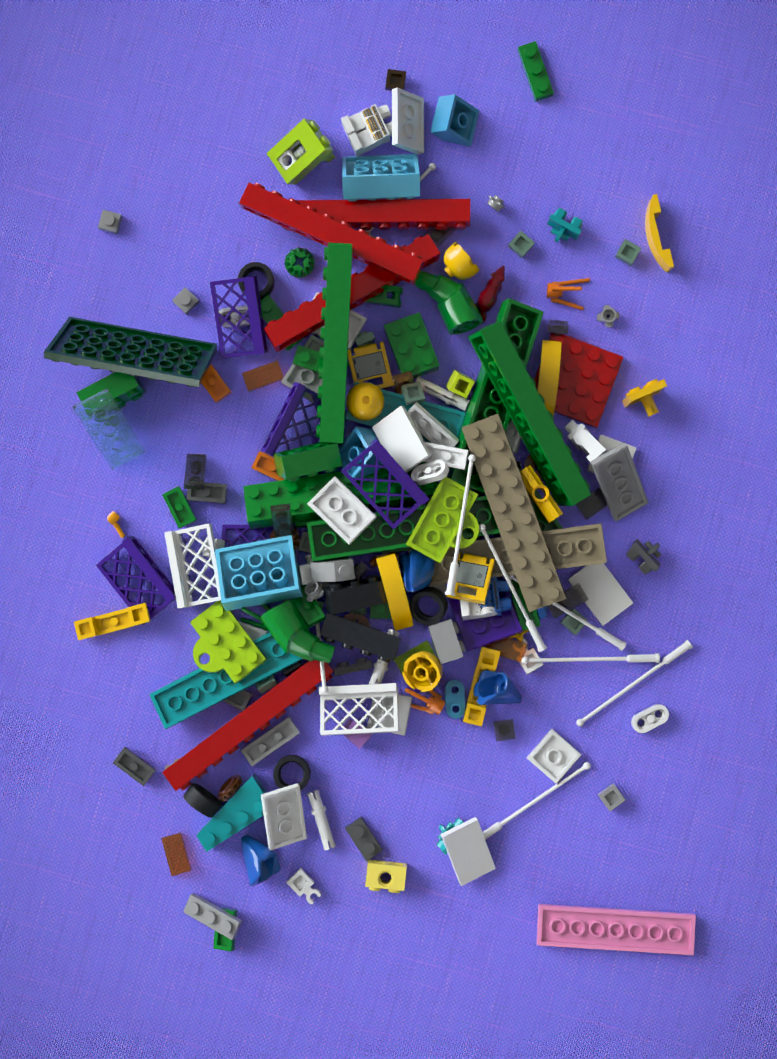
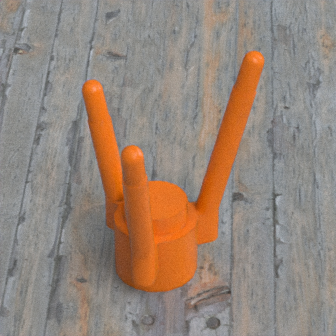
(556, 289)
(434, 704)

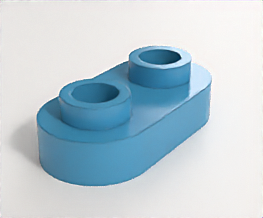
(453, 699)

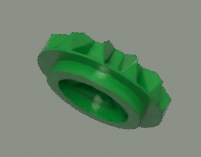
(297, 270)

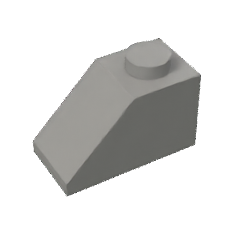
(332, 570)

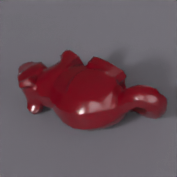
(488, 296)

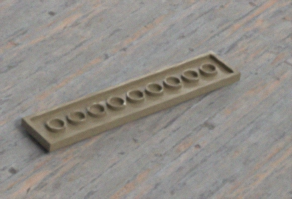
(514, 513)
(567, 548)

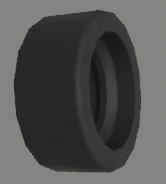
(263, 268)
(425, 619)
(291, 758)
(202, 800)

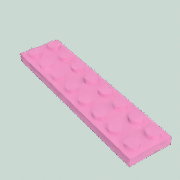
(616, 929)

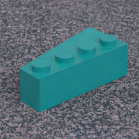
(235, 815)

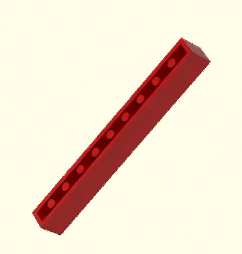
(396, 213)
(325, 229)
(365, 285)
(245, 723)

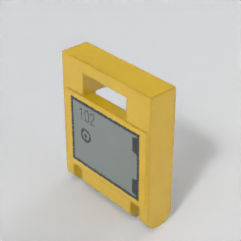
(370, 364)
(473, 574)

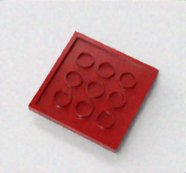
(584, 379)

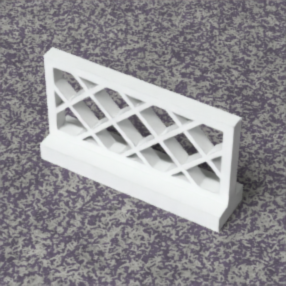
(180, 571)
(361, 692)

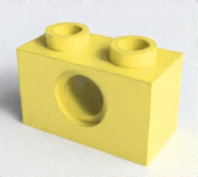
(378, 867)

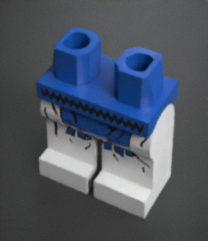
(493, 605)

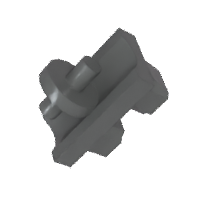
(639, 550)

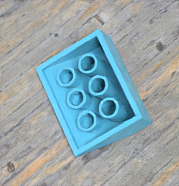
(380, 177)
(258, 573)

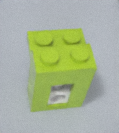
(303, 162)

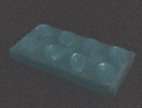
(109, 429)

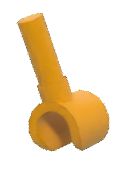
(112, 518)

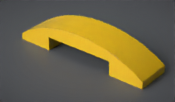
(662, 257)
(549, 373)
(395, 591)
(112, 621)
(487, 660)

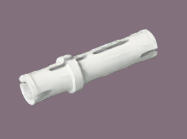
(443, 394)
(380, 666)
(318, 811)

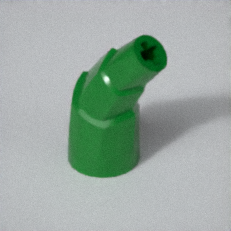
(453, 301)
(293, 633)

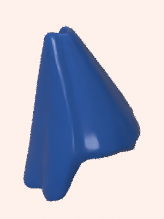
(416, 570)
(496, 689)
(259, 860)

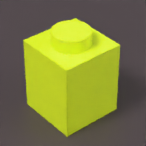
(460, 383)

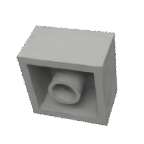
(446, 641)

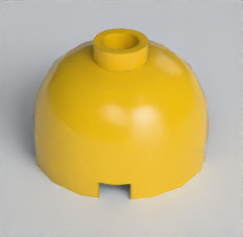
(459, 263)
(365, 401)
(422, 671)

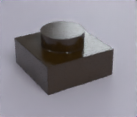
(395, 79)

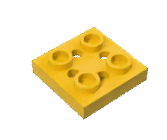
(645, 396)

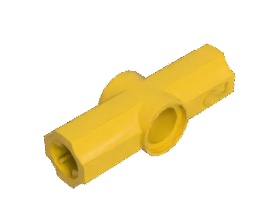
(546, 505)

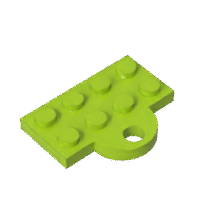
(441, 519)
(225, 643)

